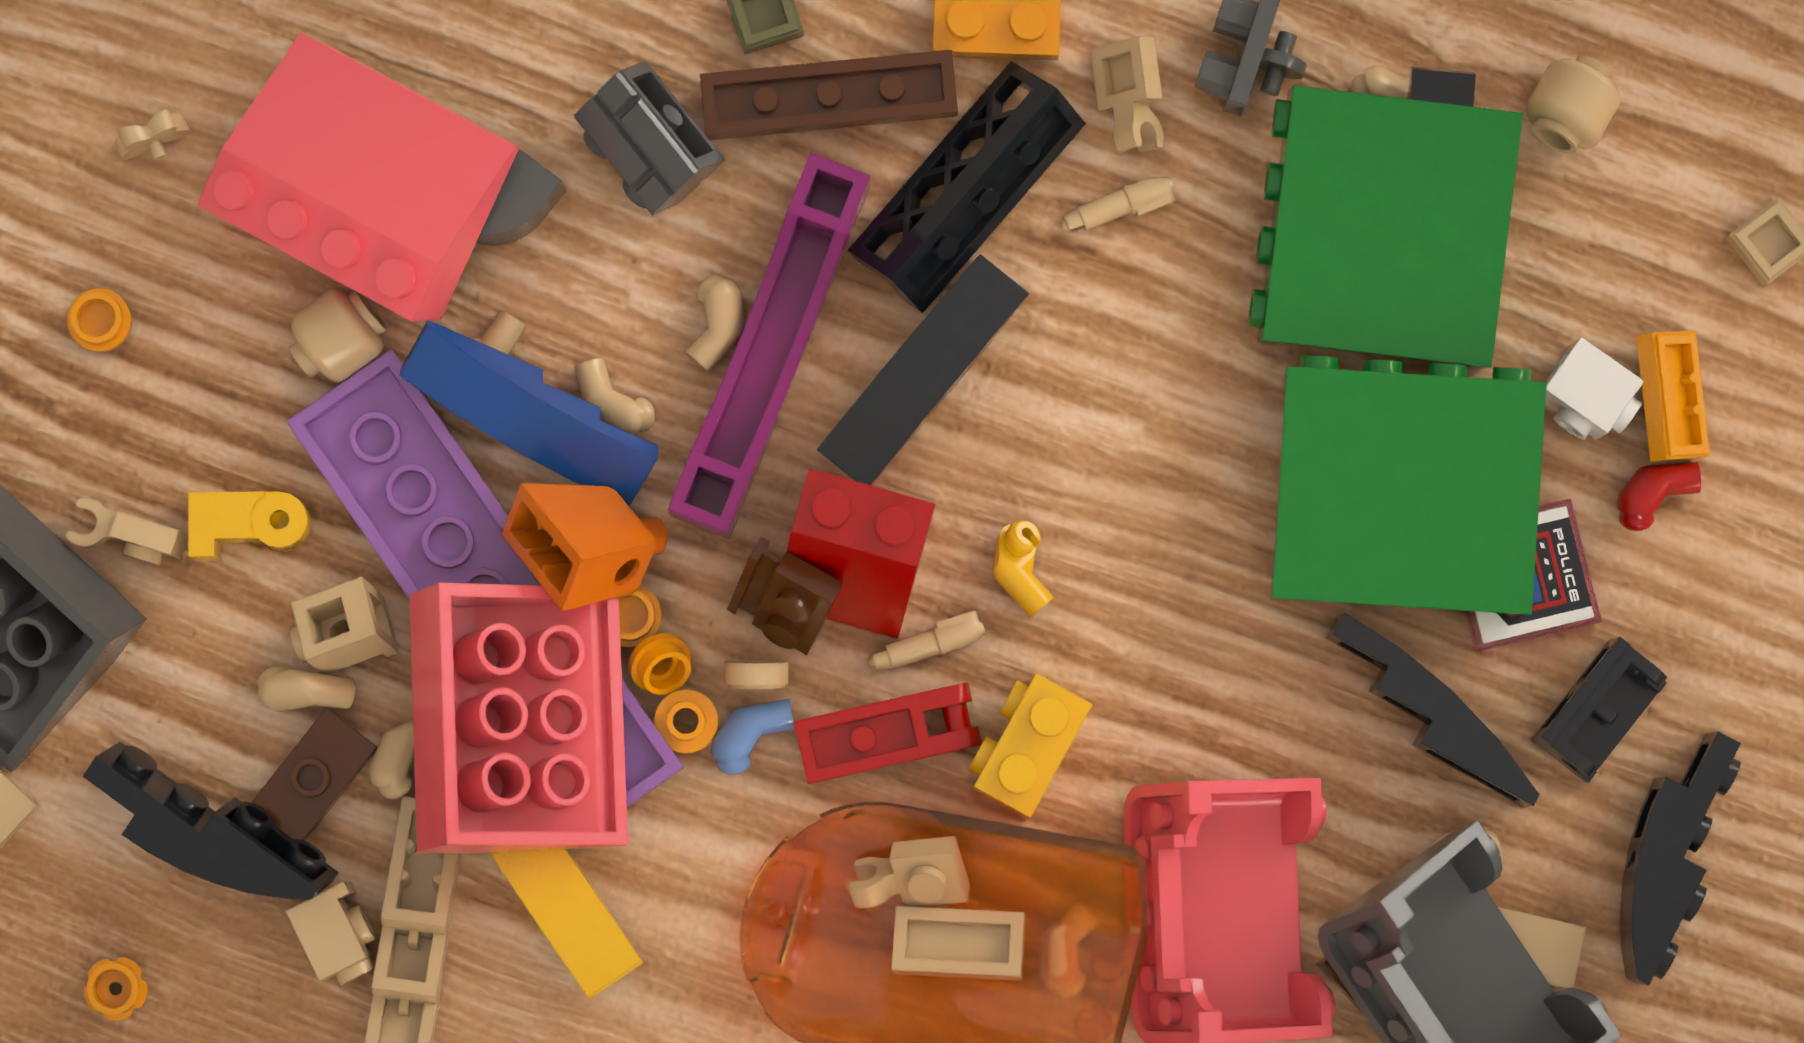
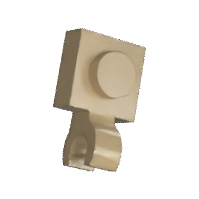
(1125, 84)
(143, 538)
(919, 870)

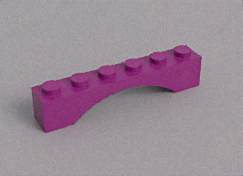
(770, 346)

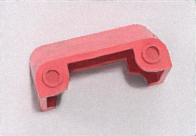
(1225, 911)

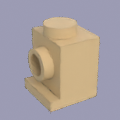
(329, 612)
(334, 934)

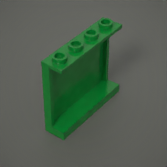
(1386, 226)
(1409, 486)

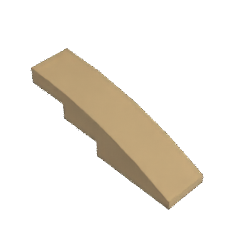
(412, 938)

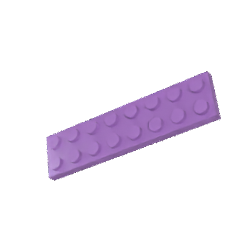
(434, 512)

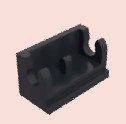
(1600, 708)

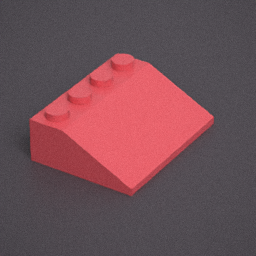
(360, 179)
(516, 721)

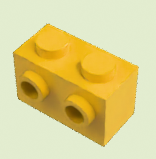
(1031, 745)

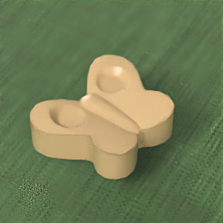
(161, 128)

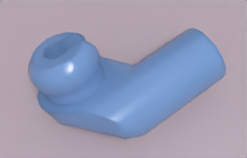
(743, 729)

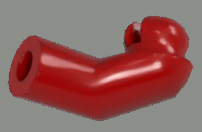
(1650, 487)

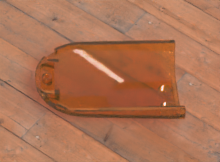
(828, 964)

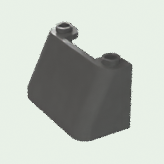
(1443, 964)

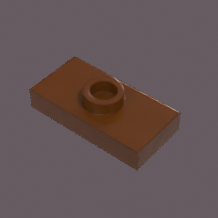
(314, 775)

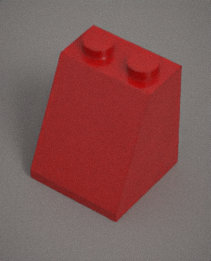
(867, 542)

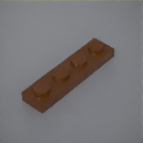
(829, 95)

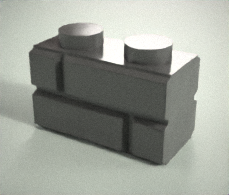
(647, 138)

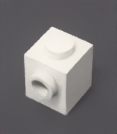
(1591, 392)

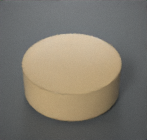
(756, 674)

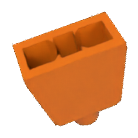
(582, 541)

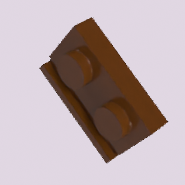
(785, 597)

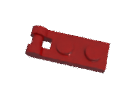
(884, 733)

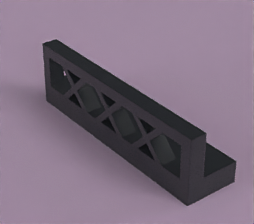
(976, 189)

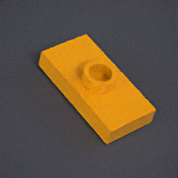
(1672, 396)

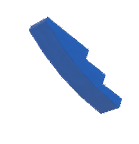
(524, 413)

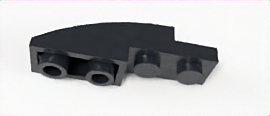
(224, 846)
(1657, 879)

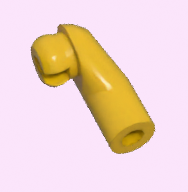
(1015, 563)

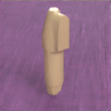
(1134, 199)
(945, 637)

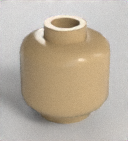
(1573, 104)
(337, 335)

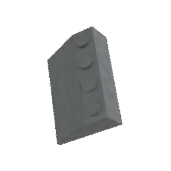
(55, 629)

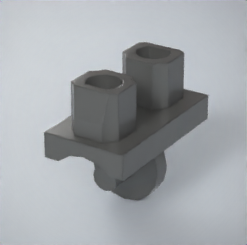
(1234, 79)

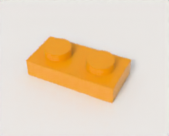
(998, 28)

